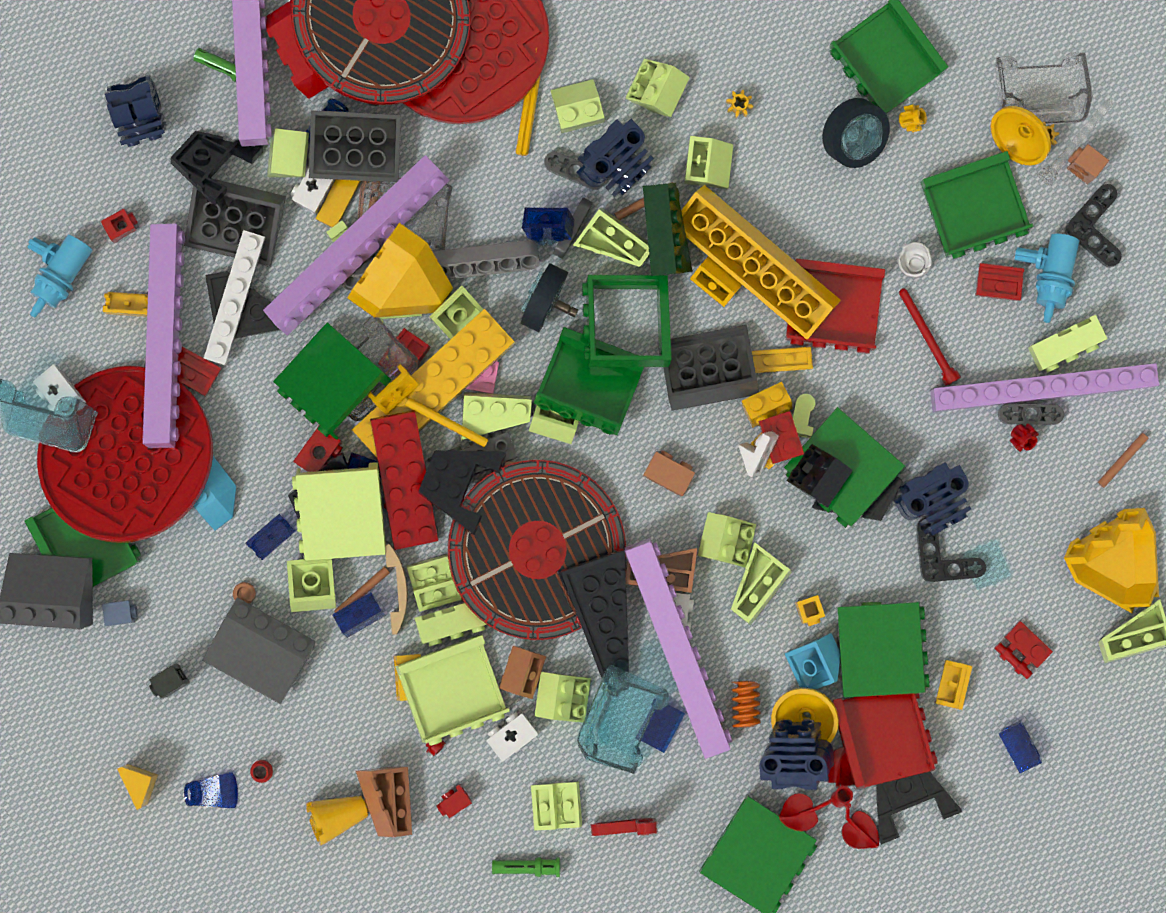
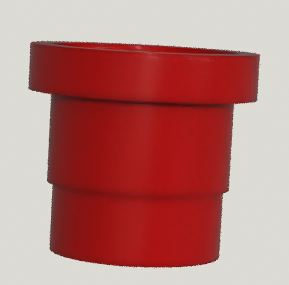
(269, 771)

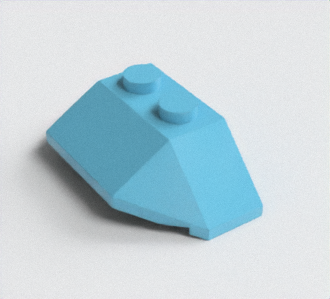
(217, 498)

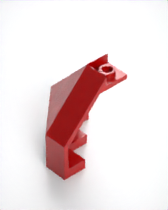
(280, 27)

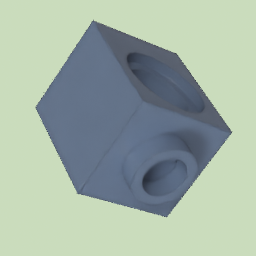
(119, 613)

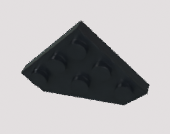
(253, 318)

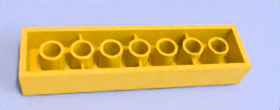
(757, 262)
(449, 371)

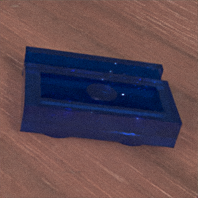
(662, 727)

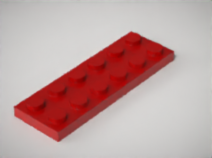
(401, 476)

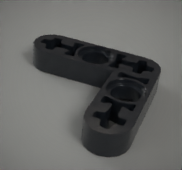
(1087, 224)
(941, 566)

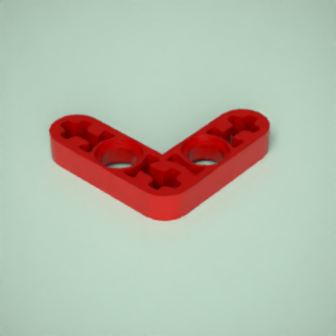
(642, 826)

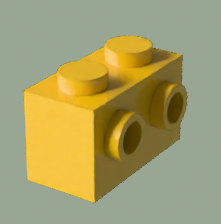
(716, 281)
(767, 404)

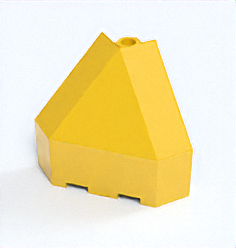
(402, 278)
(1118, 560)

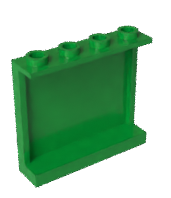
(888, 56)
(976, 205)
(328, 379)
(586, 393)
(871, 465)
(60, 539)
(882, 649)
(758, 856)

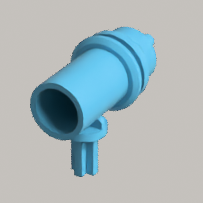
(1057, 263)
(63, 266)

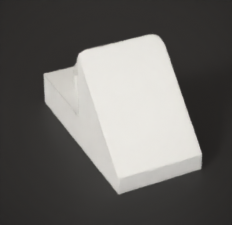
(756, 457)

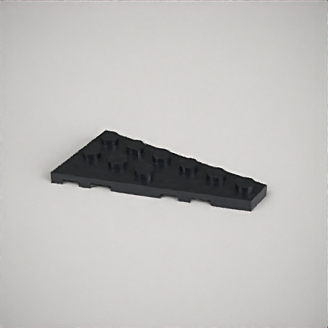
(601, 606)

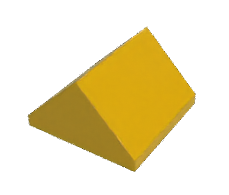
(138, 784)

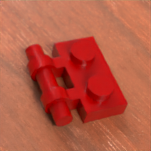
(1028, 645)

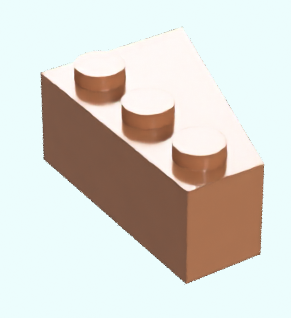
(679, 566)
(387, 799)

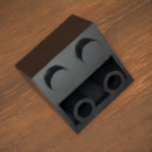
(819, 475)

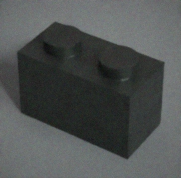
(168, 681)

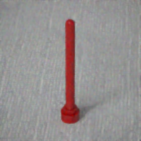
(949, 374)

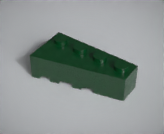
(665, 230)

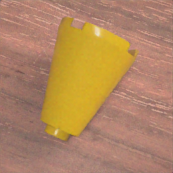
(335, 816)

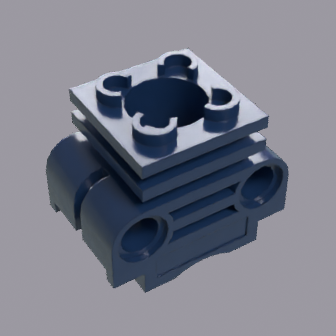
(136, 111)
(615, 158)
(935, 498)
(796, 756)

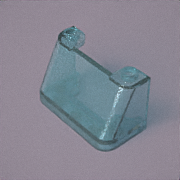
(63, 428)
(619, 719)

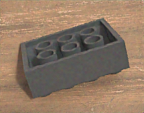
(354, 146)
(221, 225)
(710, 368)
(47, 591)
(259, 650)

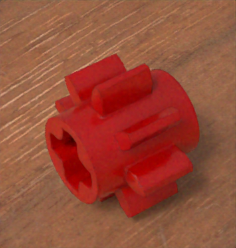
(1024, 437)

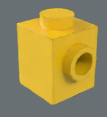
(810, 610)

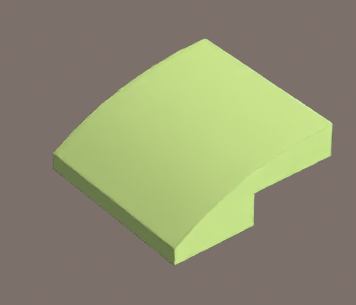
(432, 583)
(556, 806)

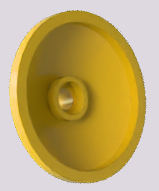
(1021, 135)
(800, 700)

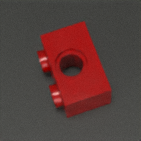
(306, 457)

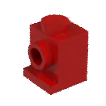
(111, 225)
(454, 802)

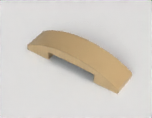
(393, 560)

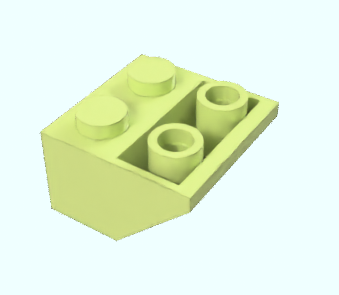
(657, 87)
(708, 162)
(726, 539)
(562, 697)

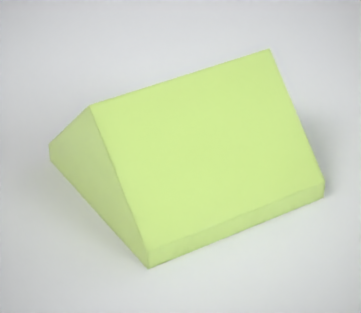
(287, 153)
(456, 312)

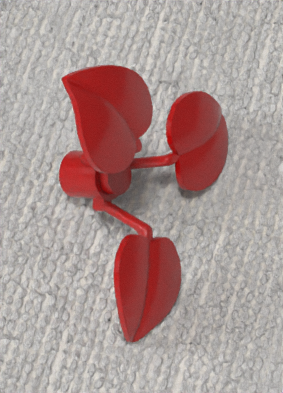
(860, 829)

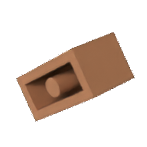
(669, 473)
(522, 672)

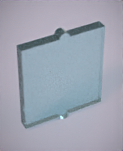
(995, 564)

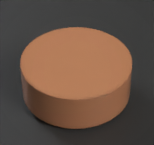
(245, 592)

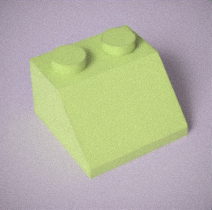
(577, 106)
(553, 425)
(311, 585)

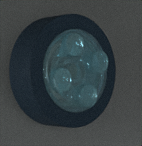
(856, 132)
(545, 297)

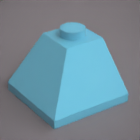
(815, 662)

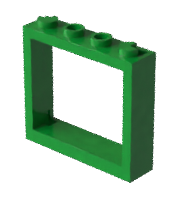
(659, 283)

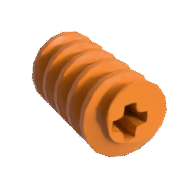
(746, 704)

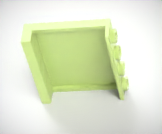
(340, 513)
(451, 690)

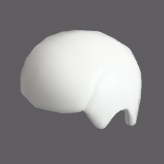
(915, 260)

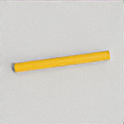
(448, 423)

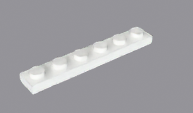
(234, 297)

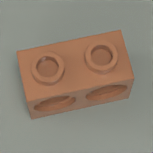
(1086, 163)

